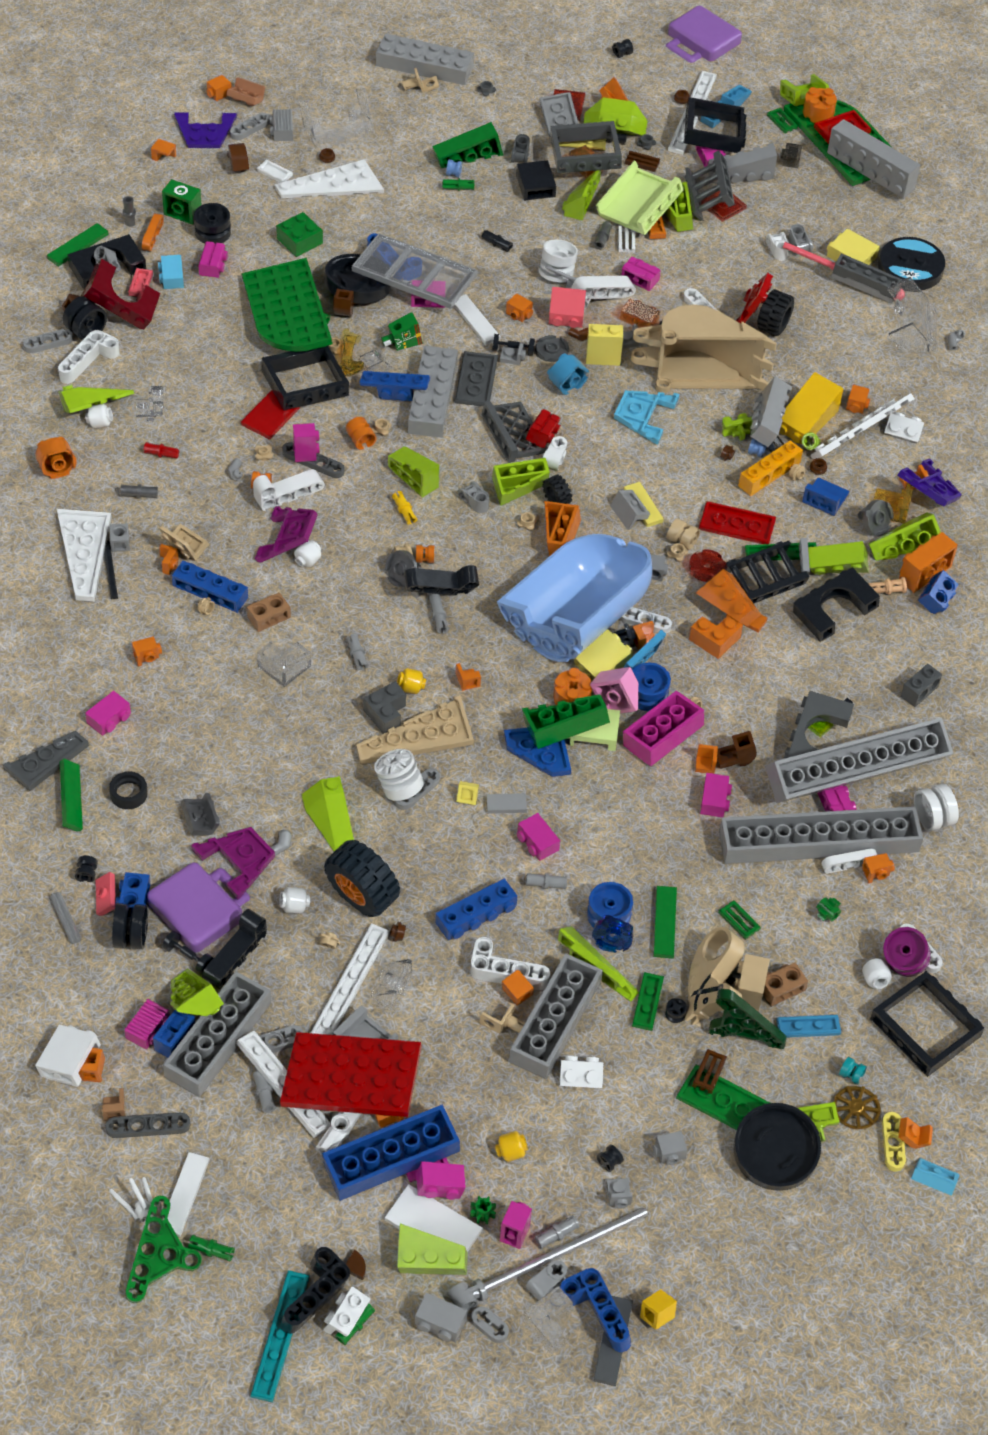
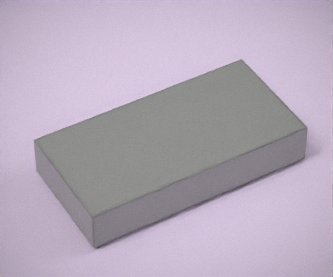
(804, 556)
(506, 803)

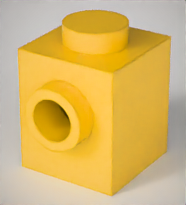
(658, 1309)

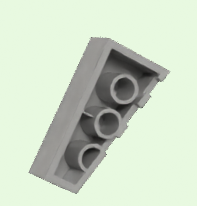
(751, 165)

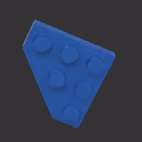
(549, 759)

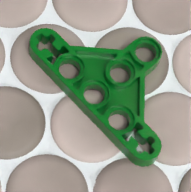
(162, 1241)

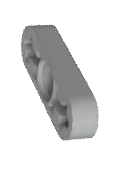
(241, 131)
(48, 336)
(430, 785)
(279, 1035)

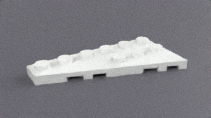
(341, 180)
(861, 425)
(84, 543)

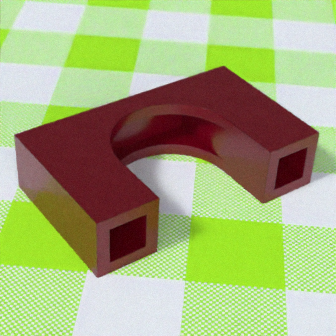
(102, 293)

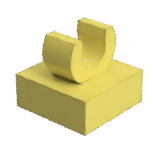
(467, 793)

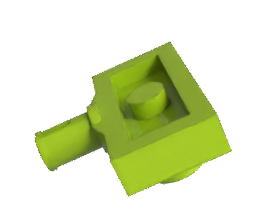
(822, 1116)

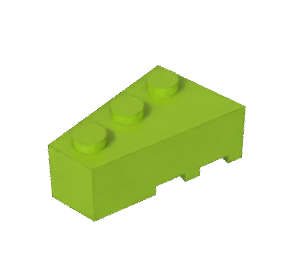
(680, 211)
(415, 470)
(519, 478)
(838, 558)
(429, 1254)

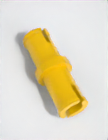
(404, 507)

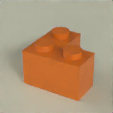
(715, 638)

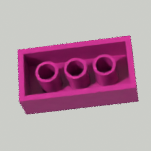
(663, 728)

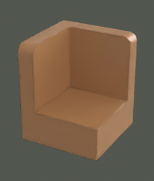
(114, 1106)

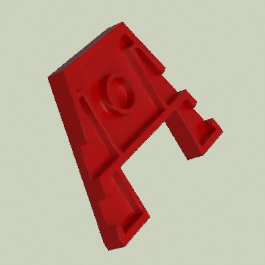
(755, 296)

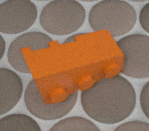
(561, 524)

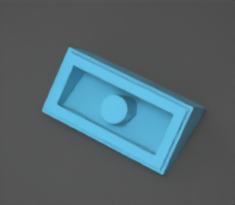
(935, 1176)

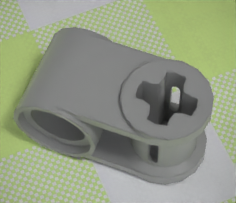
(799, 238)
(108, 255)
(475, 497)
(545, 1281)

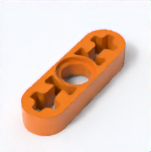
(153, 229)

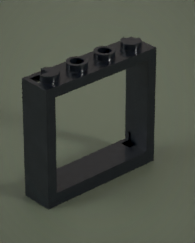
(717, 111)
(306, 396)
(907, 1044)

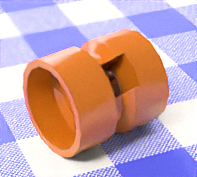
(360, 432)

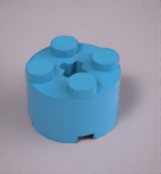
(568, 373)

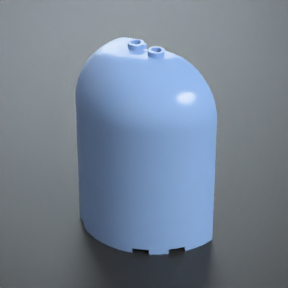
(577, 594)

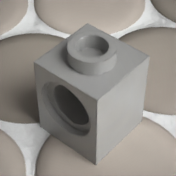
(119, 537)
(659, 567)

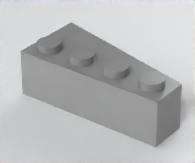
(769, 411)

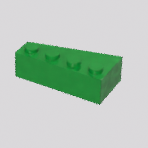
(469, 146)
(565, 720)

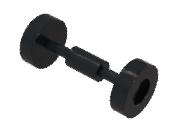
(513, 344)
(172, 941)

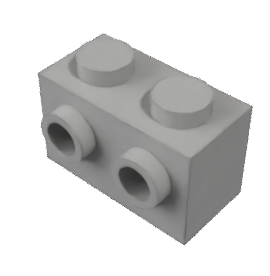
(440, 1318)

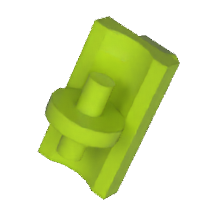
(737, 427)

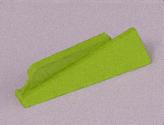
(584, 951)

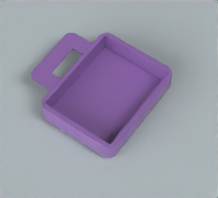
(703, 34)
(197, 905)

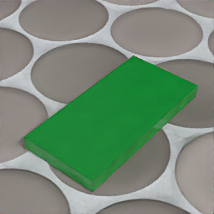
(726, 1103)

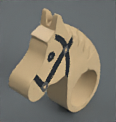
(710, 973)

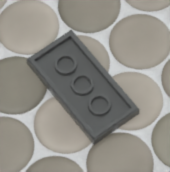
(476, 378)

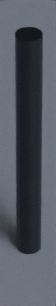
(110, 571)

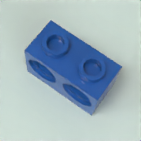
(938, 592)
(134, 895)
(172, 1032)

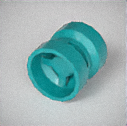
(849, 1067)

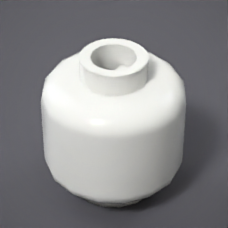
(99, 416)
(307, 554)
(294, 900)
(877, 973)

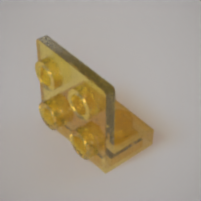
(898, 501)

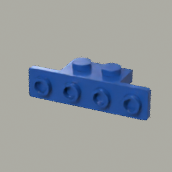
(395, 385)

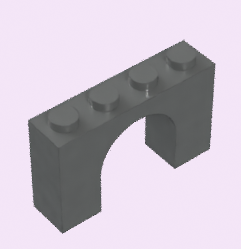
(817, 709)

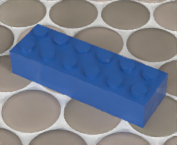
(391, 1152)

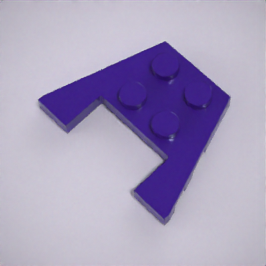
(204, 135)
(933, 486)

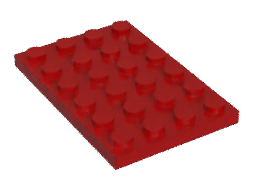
(351, 1074)

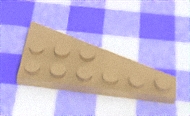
(425, 733)

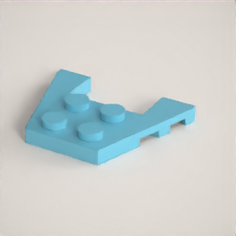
(637, 408)

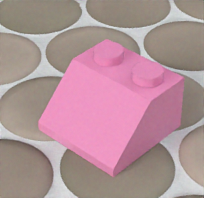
(617, 689)

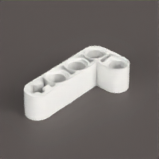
(604, 287)
(85, 353)
(288, 489)
(492, 964)

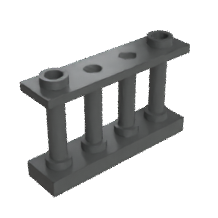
(723, 185)

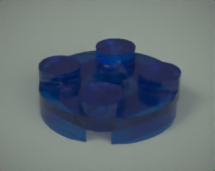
(610, 925)

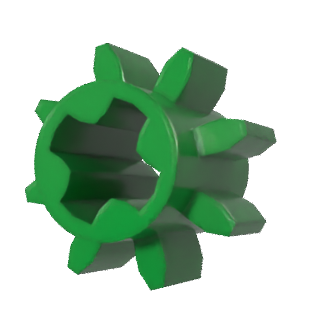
(828, 909)
(488, 1208)

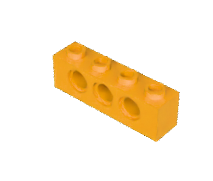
(770, 468)

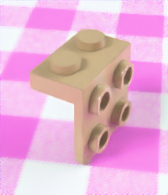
(186, 541)

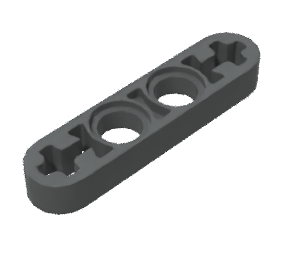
(326, 469)
(147, 1121)

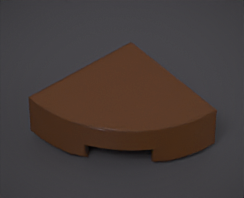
(357, 1265)

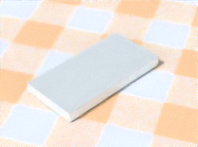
(433, 1218)

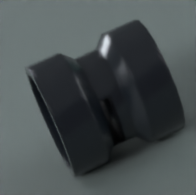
(622, 48)
(86, 866)

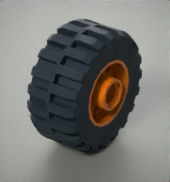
(362, 878)

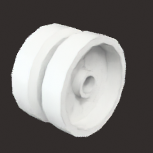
(936, 807)

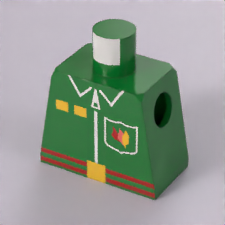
(403, 333)

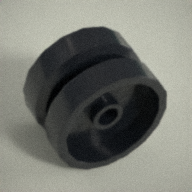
(212, 223)
(84, 317)
(130, 926)

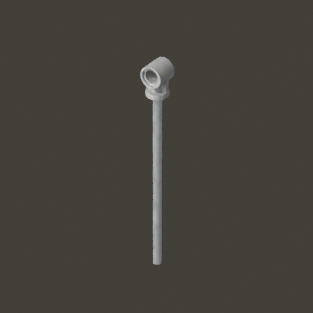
(466, 1296)

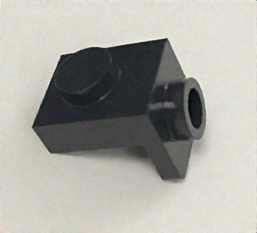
(626, 635)

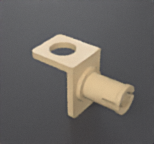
(416, 81)
(507, 1021)

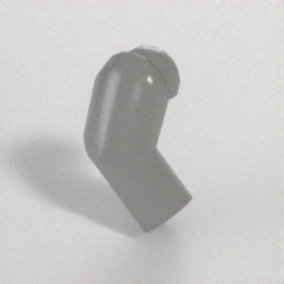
(233, 470)

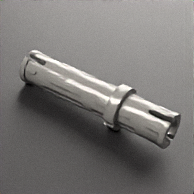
(439, 614)

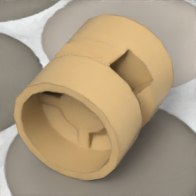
(682, 533)

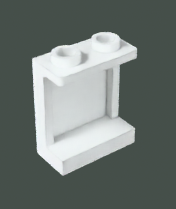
(66, 1054)

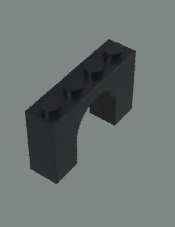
(126, 251)
(846, 585)

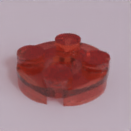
(705, 557)

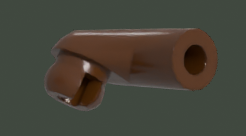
(579, 335)

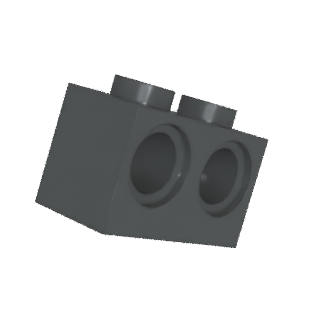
(921, 685)

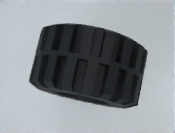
(775, 312)

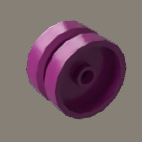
(895, 951)

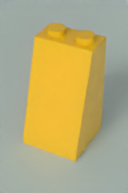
(811, 407)

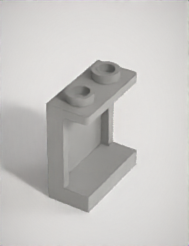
(360, 1025)

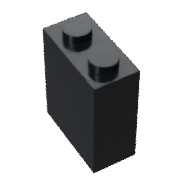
(536, 180)

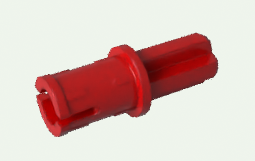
(161, 450)

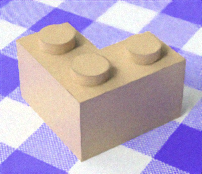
(752, 979)

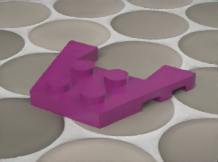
(294, 531)
(244, 851)

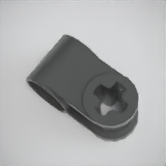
(521, 149)

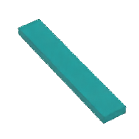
(278, 1341)

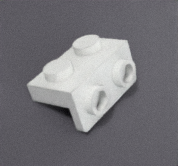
(904, 427)
(581, 1073)
(347, 1312)

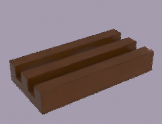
(643, 161)
(703, 1085)

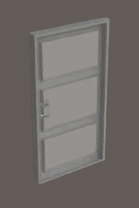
(414, 270)

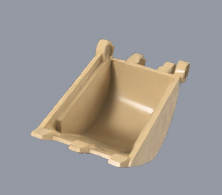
(703, 351)

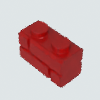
(543, 428)

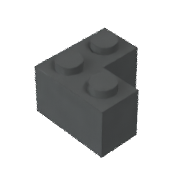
(384, 705)

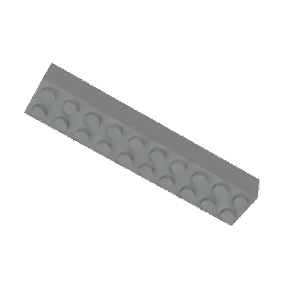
(858, 760)
(819, 834)

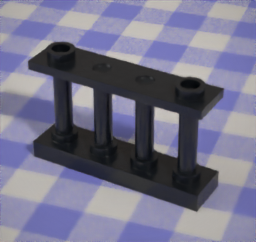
(780, 585)

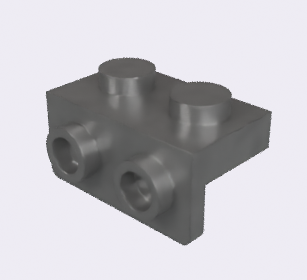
(200, 815)

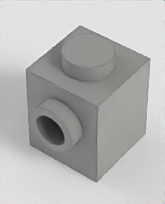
(670, 1148)

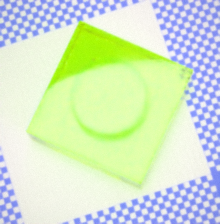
(820, 728)

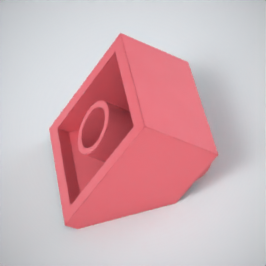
(567, 307)

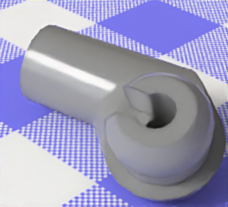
(954, 338)
(283, 843)

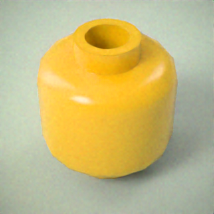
(411, 680)
(511, 1146)

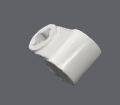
(775, 244)
(556, 452)

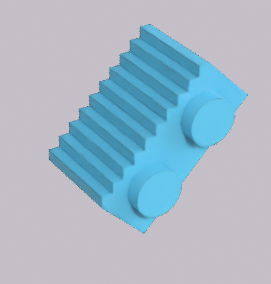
(171, 272)

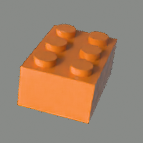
(927, 561)

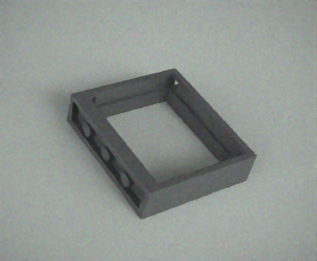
(583, 132)

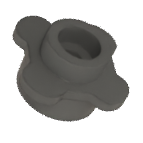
(486, 88)
(646, 141)

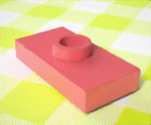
(140, 279)
(105, 894)

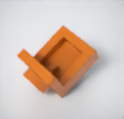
(170, 559)

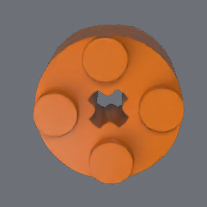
(819, 104)
(55, 457)
(571, 685)

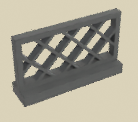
(502, 433)

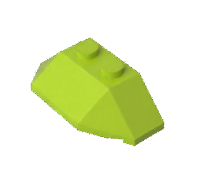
(624, 113)

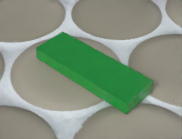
(648, 1001)

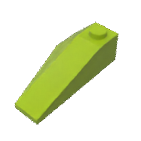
(580, 198)
(81, 398)
(905, 537)
(328, 810)
(194, 995)

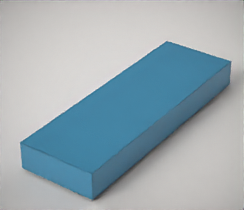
(809, 1025)

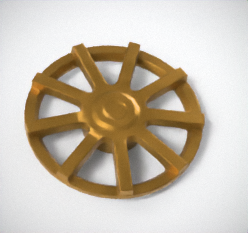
(857, 1107)

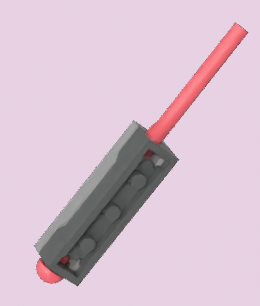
(854, 273)

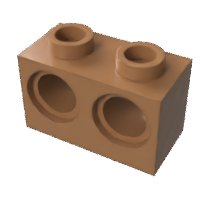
(268, 612)
(784, 987)

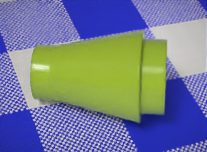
(807, 441)

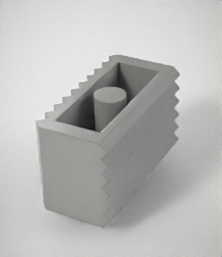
(282, 125)

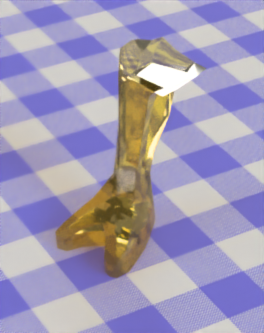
(347, 363)

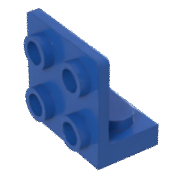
(825, 496)

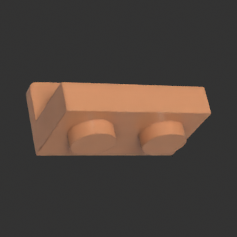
(247, 91)

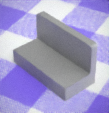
(629, 508)

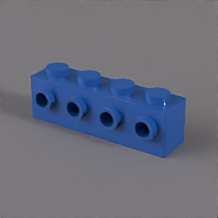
(208, 584)
(476, 909)

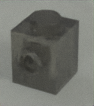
(791, 155)

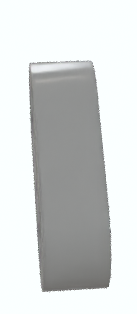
(492, 1320)

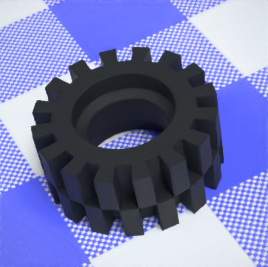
(557, 490)

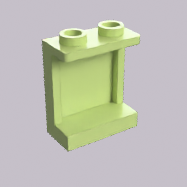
(603, 734)

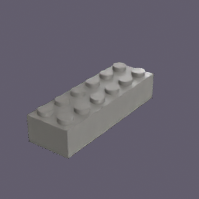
(429, 59)
(873, 158)
(431, 406)
(555, 1016)
(215, 1036)

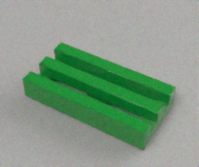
(780, 121)
(734, 924)

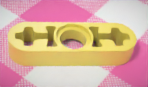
(888, 1149)

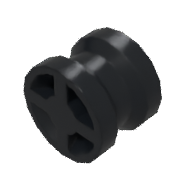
(676, 1005)
(610, 1158)

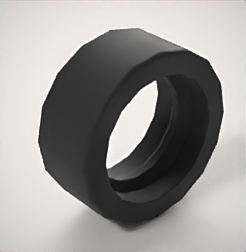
(128, 802)

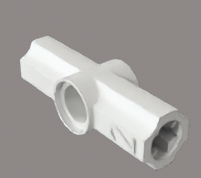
(335, 1137)

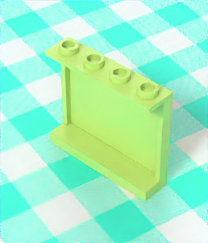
(638, 199)

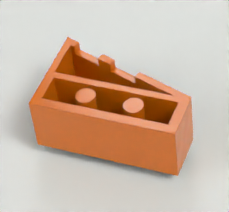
(729, 597)

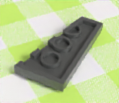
(39, 765)

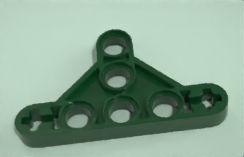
(744, 1021)

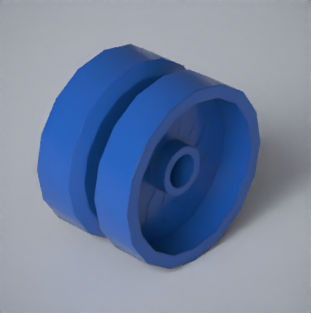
(652, 684)
(609, 899)

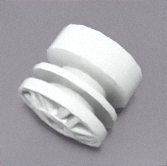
(560, 256)
(399, 774)

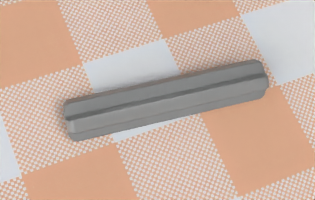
(65, 918)

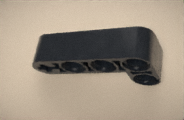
(441, 581)
(251, 930)
(312, 1294)

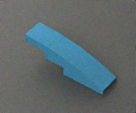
(735, 96)

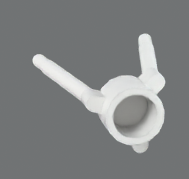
(142, 1206)

